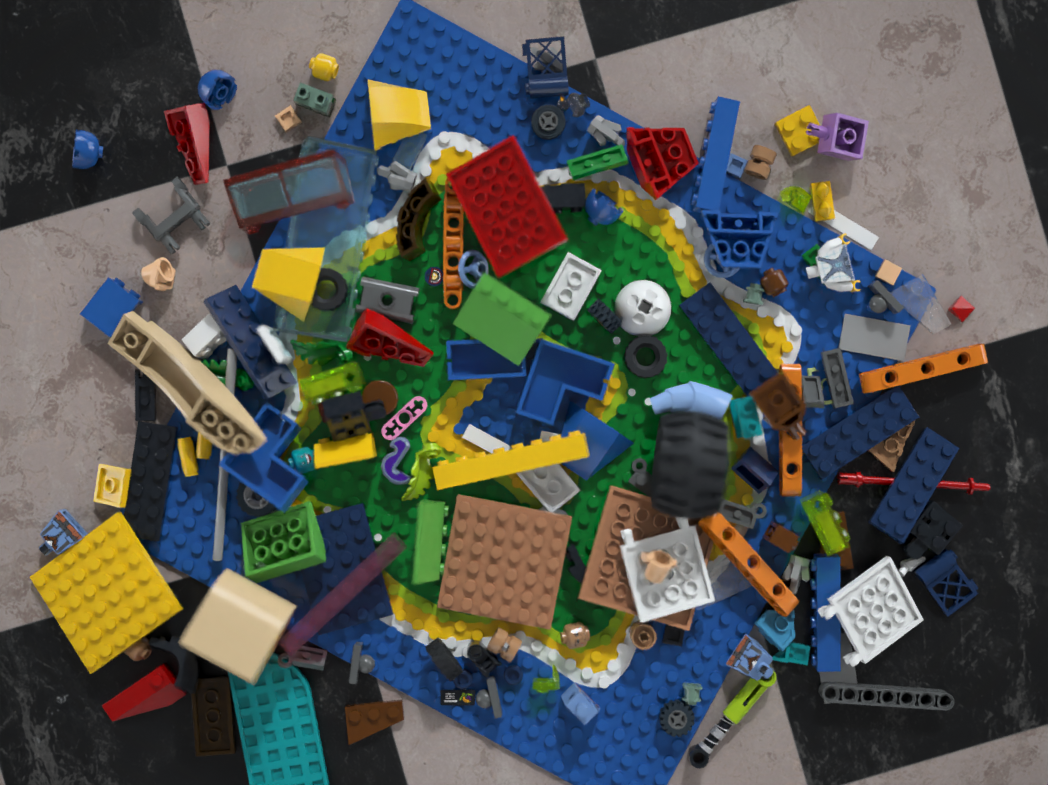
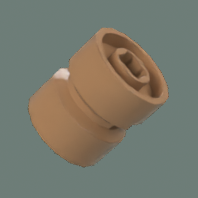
(763, 156)
(642, 635)
(497, 642)

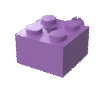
(840, 136)

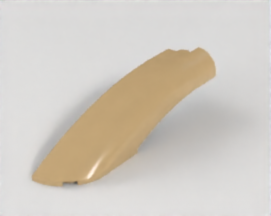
(188, 384)

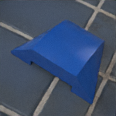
(740, 238)
(602, 441)

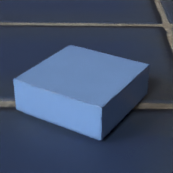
(736, 166)

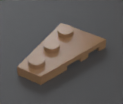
(892, 447)

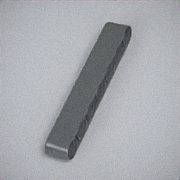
(893, 700)

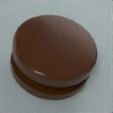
(381, 391)

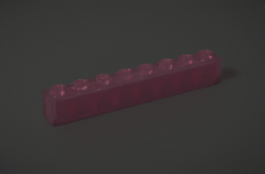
(342, 594)

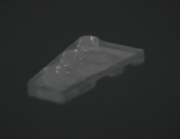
(922, 304)
(725, 581)

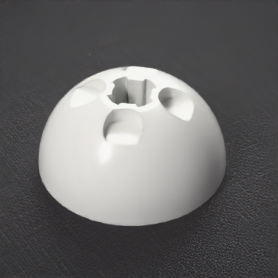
(633, 311)

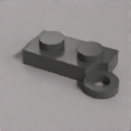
(641, 478)
(741, 514)
(305, 657)

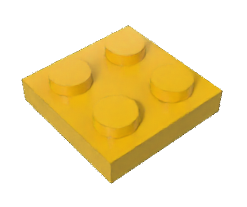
(794, 130)
(112, 485)

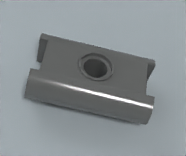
(402, 297)

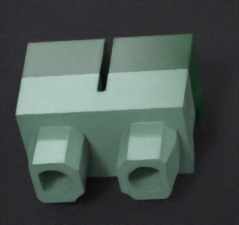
(314, 99)

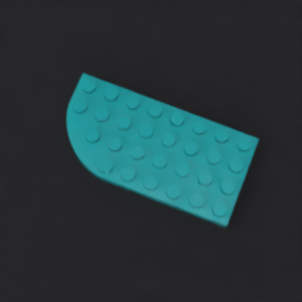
(279, 727)

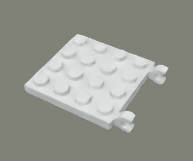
(683, 586)
(873, 611)

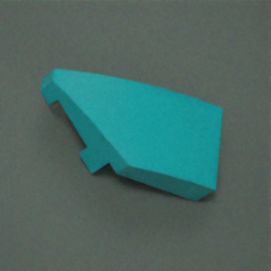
(794, 653)

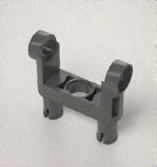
(162, 231)

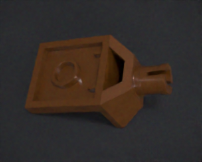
(780, 405)

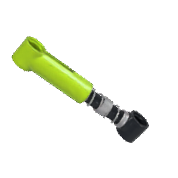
(732, 715)

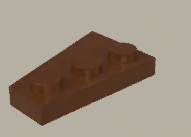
(372, 717)

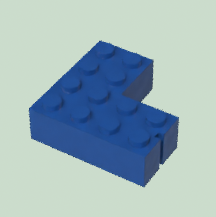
(478, 361)
(552, 372)
(262, 468)

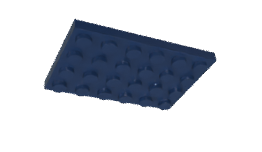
(347, 545)

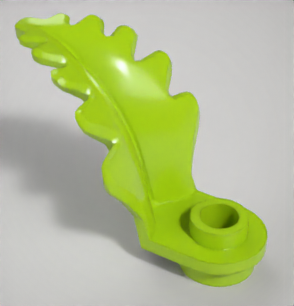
(422, 471)

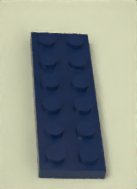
(240, 329)
(728, 339)
(859, 432)
(913, 485)

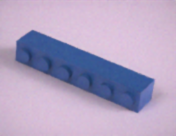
(716, 154)
(826, 631)

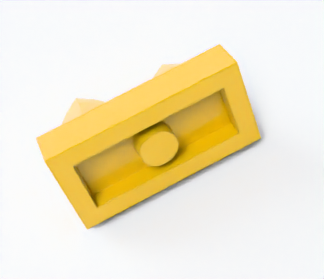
(822, 201)

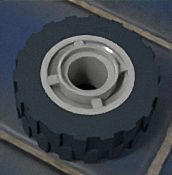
(250, 505)

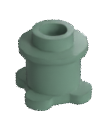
(754, 294)
(691, 693)

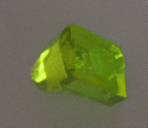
(795, 197)
(542, 685)

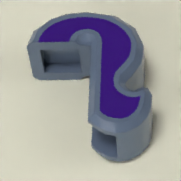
(392, 460)

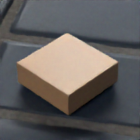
(288, 119)
(888, 272)

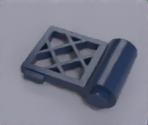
(546, 84)
(939, 568)

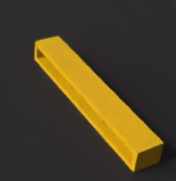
(511, 461)

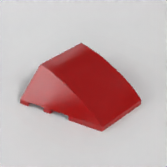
(660, 157)

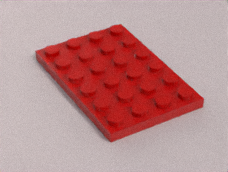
(506, 206)

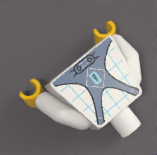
(834, 266)

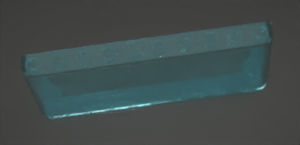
(342, 237)

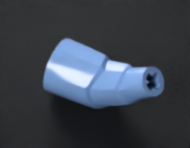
(693, 398)

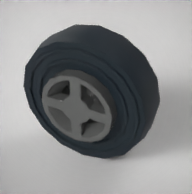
(552, 116)

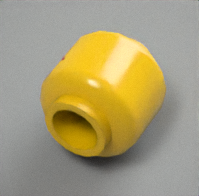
(324, 67)

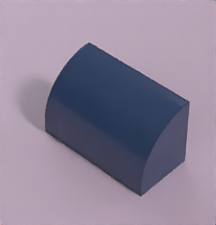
(755, 470)

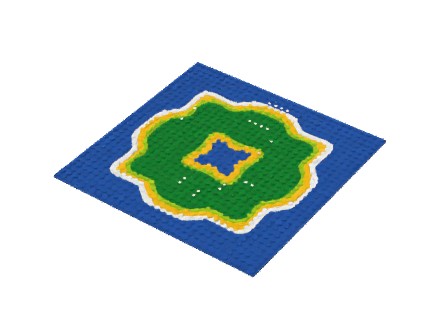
(473, 105)

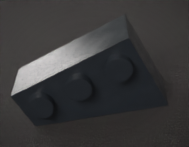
(565, 197)

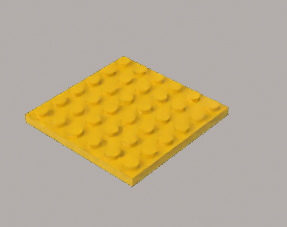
(106, 592)

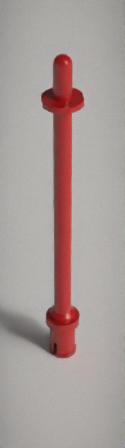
(858, 479)

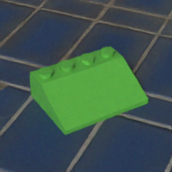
(501, 319)
(429, 541)
(282, 543)

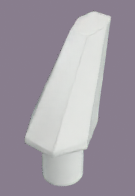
(909, 565)

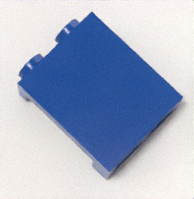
(110, 305)

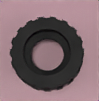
(340, 293)
(660, 356)
(444, 659)

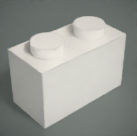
(204, 338)

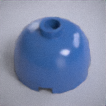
(216, 88)
(86, 150)
(601, 208)

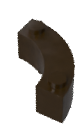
(412, 217)

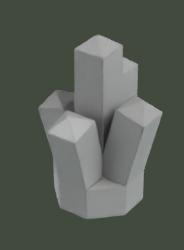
(546, 58)
(605, 130)
(398, 176)
(797, 569)

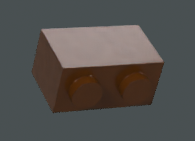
(781, 537)

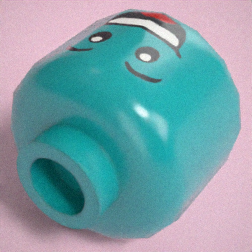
(302, 460)

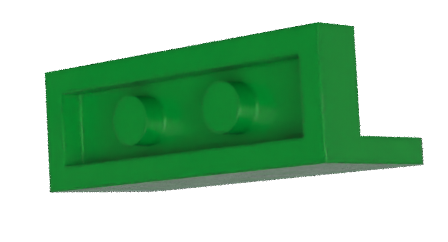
(597, 162)

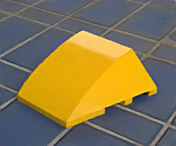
(397, 112)
(289, 277)

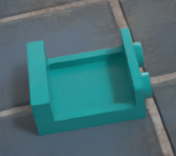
(745, 417)

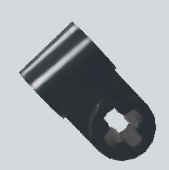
(485, 660)

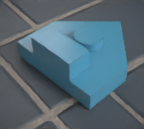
(776, 628)

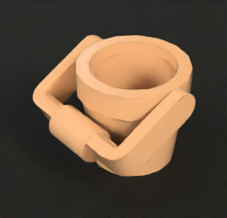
(159, 272)
(658, 565)

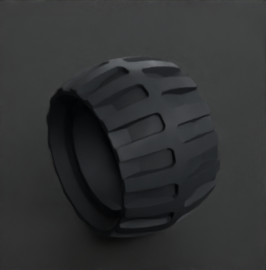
(690, 465)

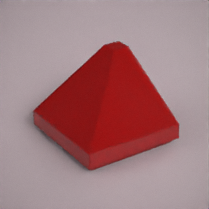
(961, 308)

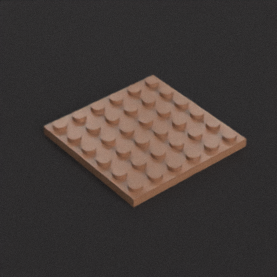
(504, 561)
(606, 575)

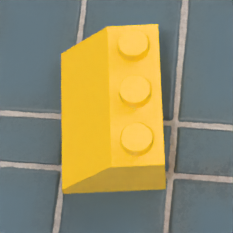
(342, 451)

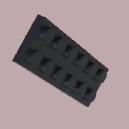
(150, 479)

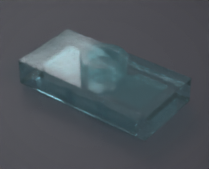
(410, 149)

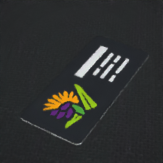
(457, 697)

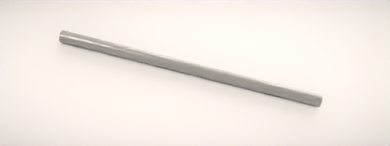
(223, 475)

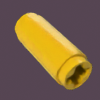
(203, 447)
(187, 456)

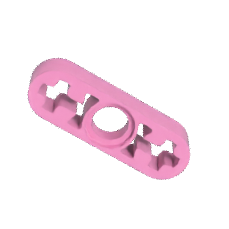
(390, 424)

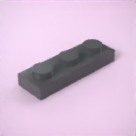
(837, 378)

